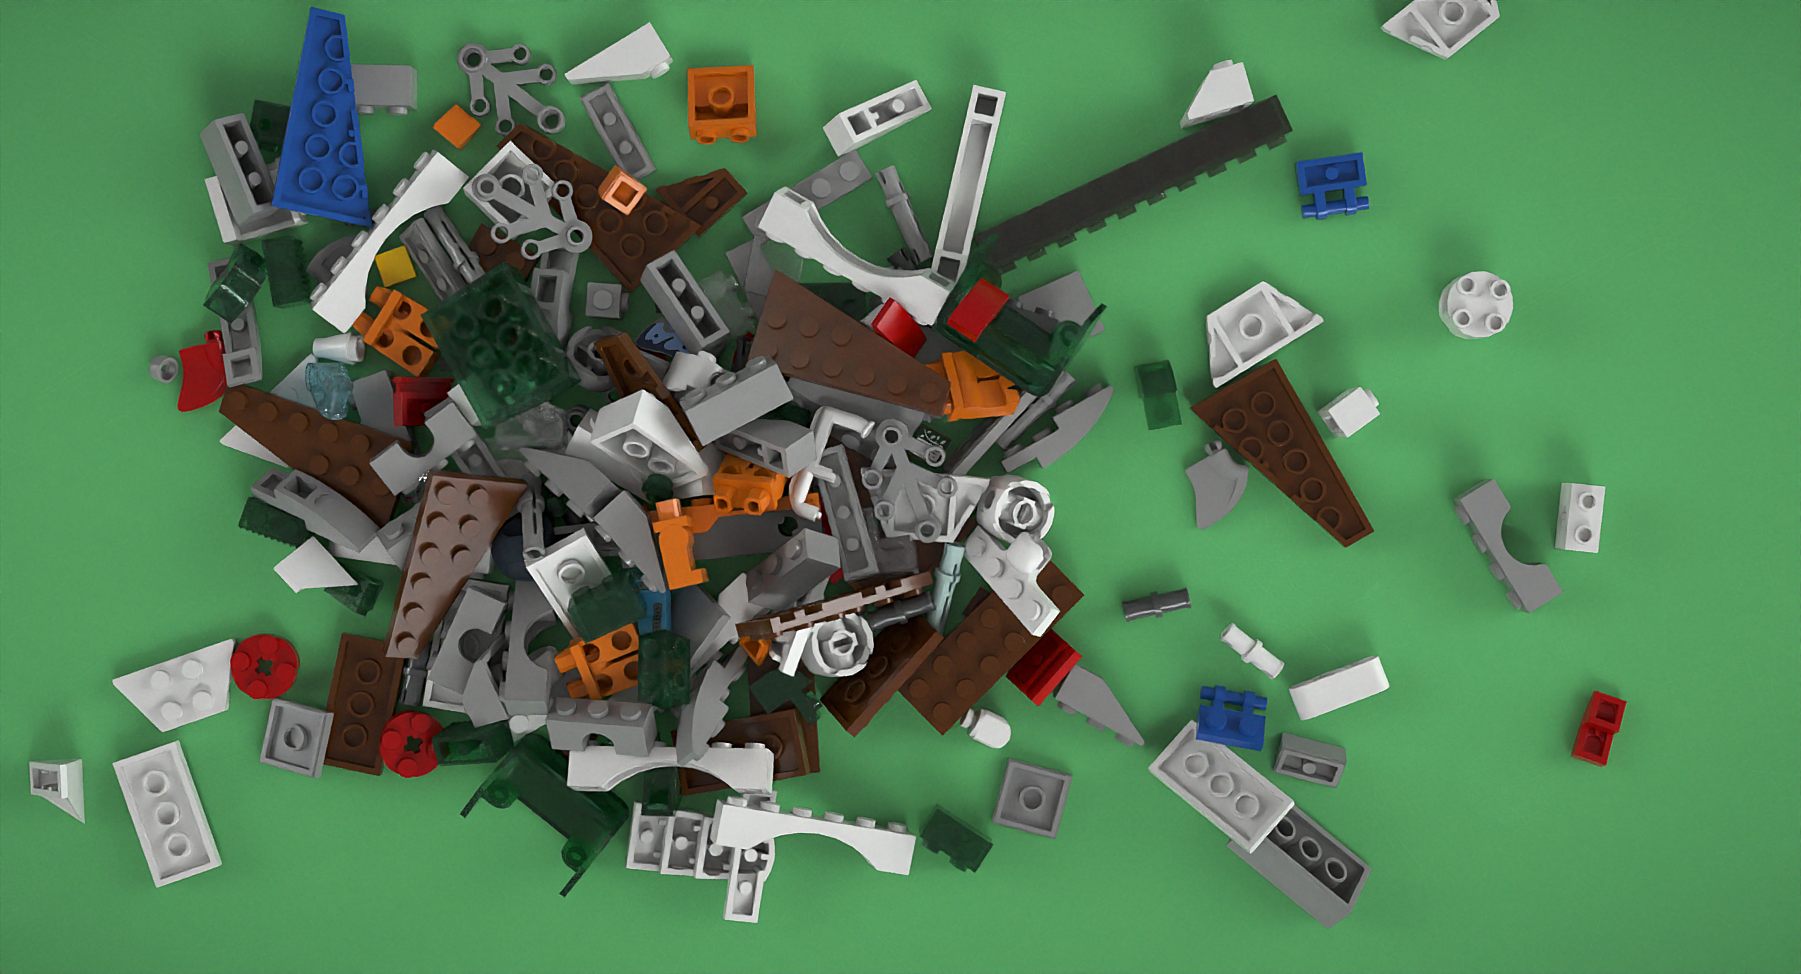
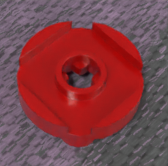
(246, 663)
(393, 740)

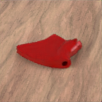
(203, 373)

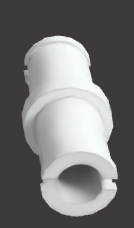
(1251, 651)

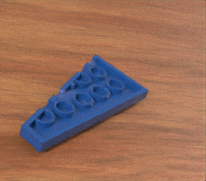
(322, 142)

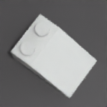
(647, 439)

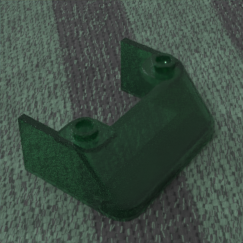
(1011, 341)
(539, 780)

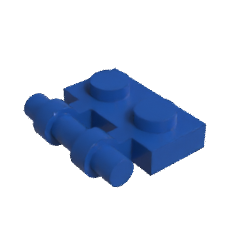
(1328, 175)
(1230, 726)

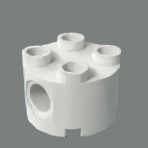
(1476, 305)
(691, 372)
(1013, 507)
(838, 647)

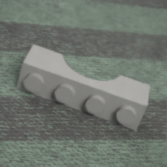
(1484, 511)
(526, 684)

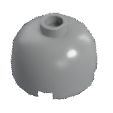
(587, 359)

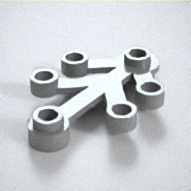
(507, 85)
(538, 215)
(907, 475)

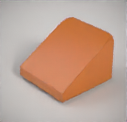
(457, 126)
(621, 190)
(756, 649)

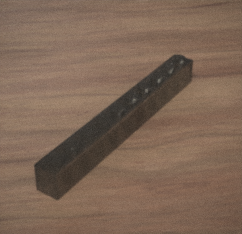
(1136, 183)

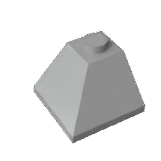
(482, 689)

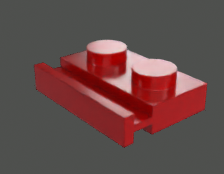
(417, 396)
(1043, 667)

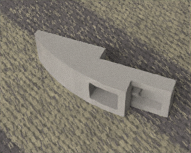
(553, 289)
(1072, 424)
(317, 504)
(706, 708)

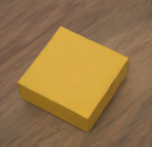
(395, 266)

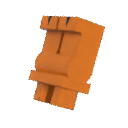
(393, 329)
(975, 388)
(747, 486)
(676, 545)
(604, 664)

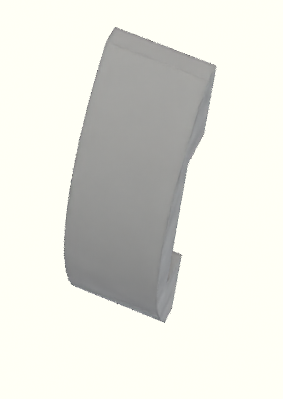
(240, 338)

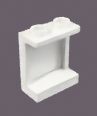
(234, 234)

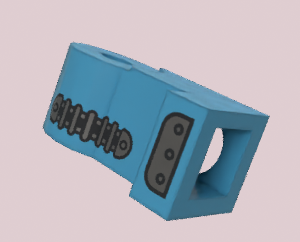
(658, 610)

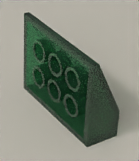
(500, 346)

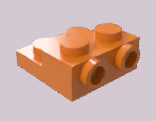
(722, 103)

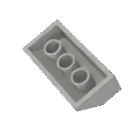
(813, 396)
(1309, 867)

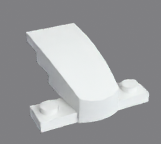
(684, 848)

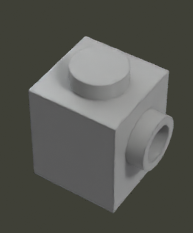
(606, 301)

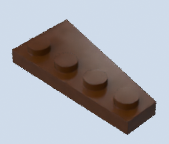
(633, 373)

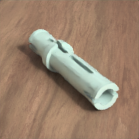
(946, 578)

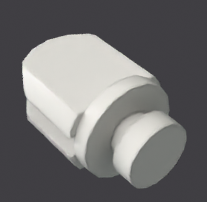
(986, 727)

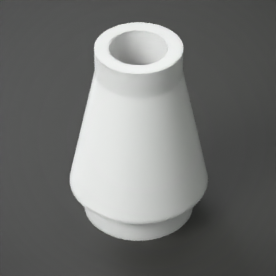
(342, 348)

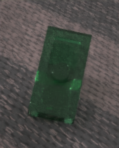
(358, 597)
(661, 792)

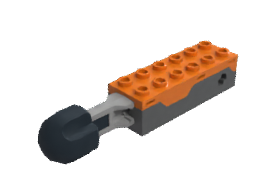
(714, 533)

